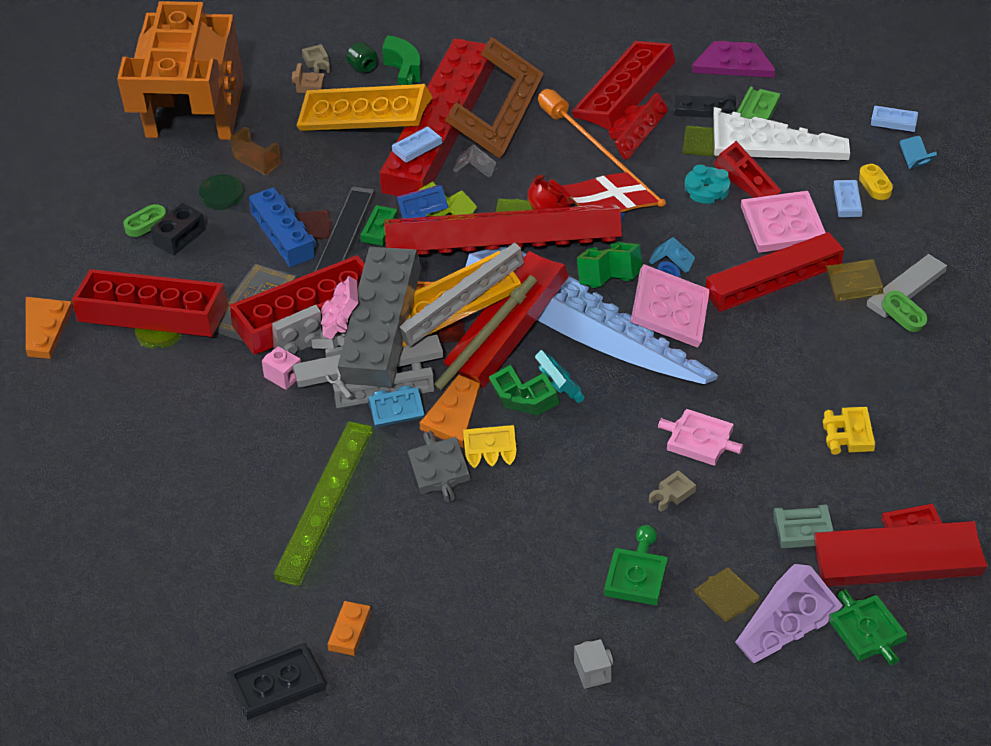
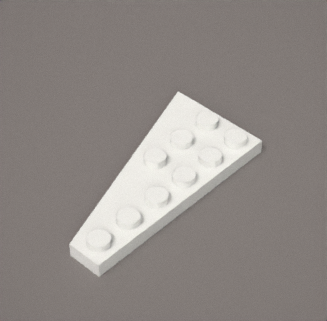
(775, 139)

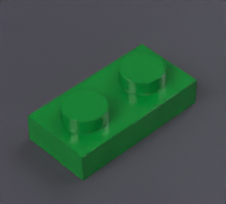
(374, 229)

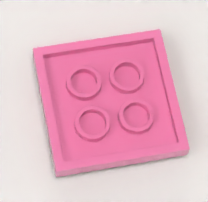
(781, 220)
(670, 305)

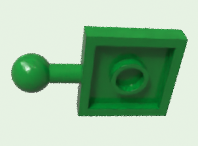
(637, 574)

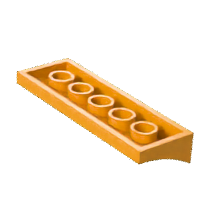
(363, 107)
(436, 289)

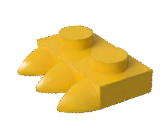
(490, 443)

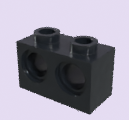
(178, 229)

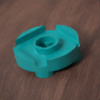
(716, 178)

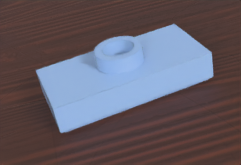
(894, 118)
(416, 144)
(847, 198)

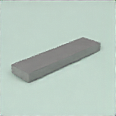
(910, 281)

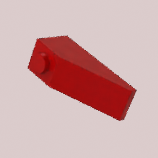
(745, 172)

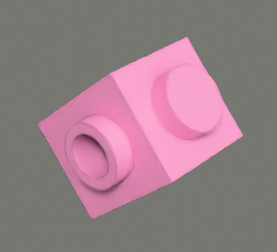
(279, 367)

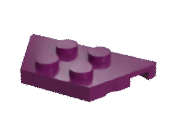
(734, 59)

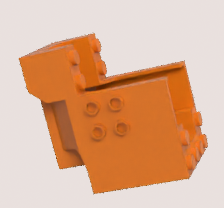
(184, 54)

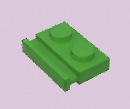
(759, 104)

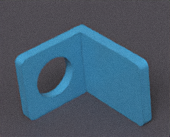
(915, 152)
(675, 252)

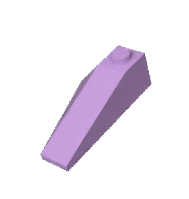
(789, 611)

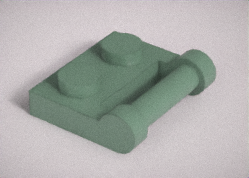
(798, 528)

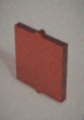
(316, 223)

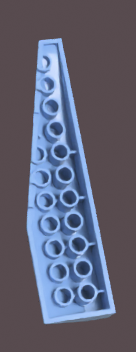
(601, 327)

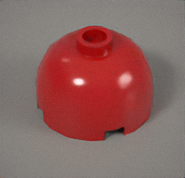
(548, 194)

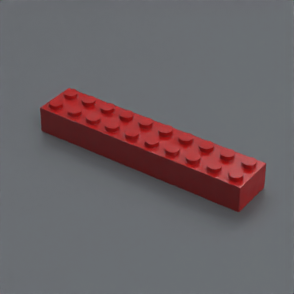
(458, 80)
(504, 227)

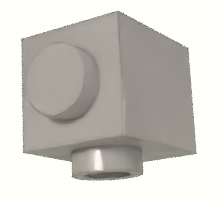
(593, 663)

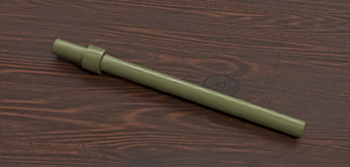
(517, 296)

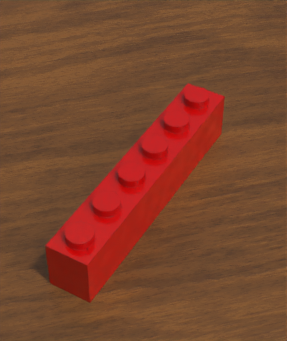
(773, 271)

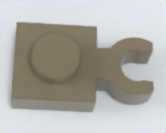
(317, 58)
(674, 488)

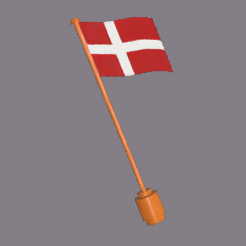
(618, 189)

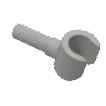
(340, 384)

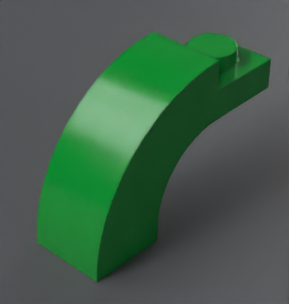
(403, 56)

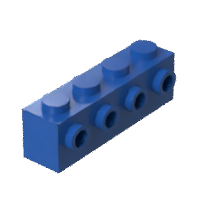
(282, 227)

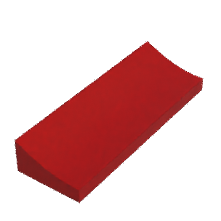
(625, 83)
(510, 331)
(899, 554)

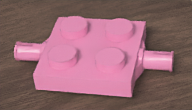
(337, 311)
(700, 437)

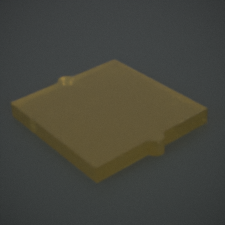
(726, 594)

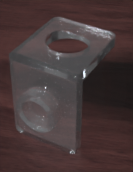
(478, 159)

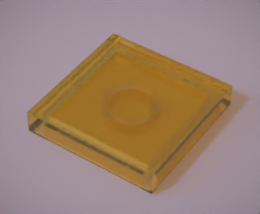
(854, 280)

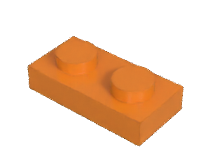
(349, 628)

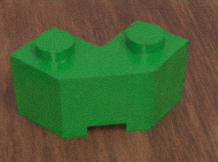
(619, 261)
(532, 397)

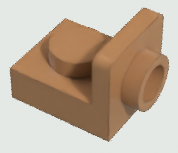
(307, 81)

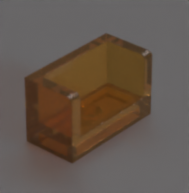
(254, 155)

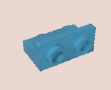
(395, 406)

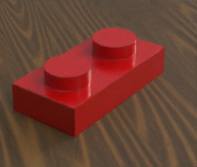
(911, 516)

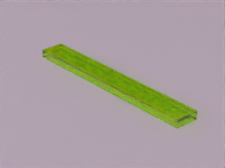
(323, 504)

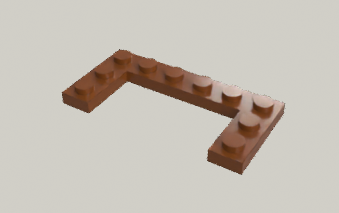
(497, 137)

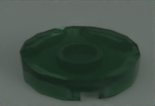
(221, 191)

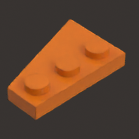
(45, 325)
(453, 410)

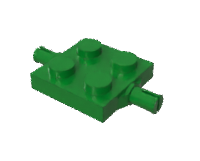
(867, 627)

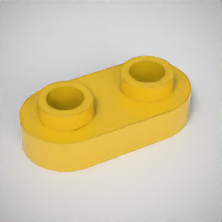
(875, 182)

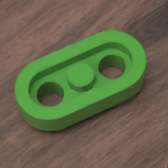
(143, 220)
(904, 311)

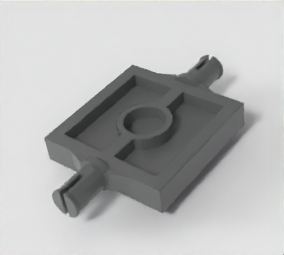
(438, 465)

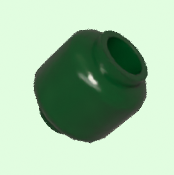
(361, 57)

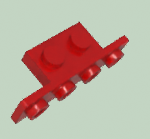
(637, 124)

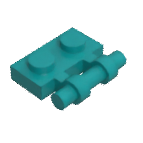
(560, 376)

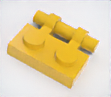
(857, 430)

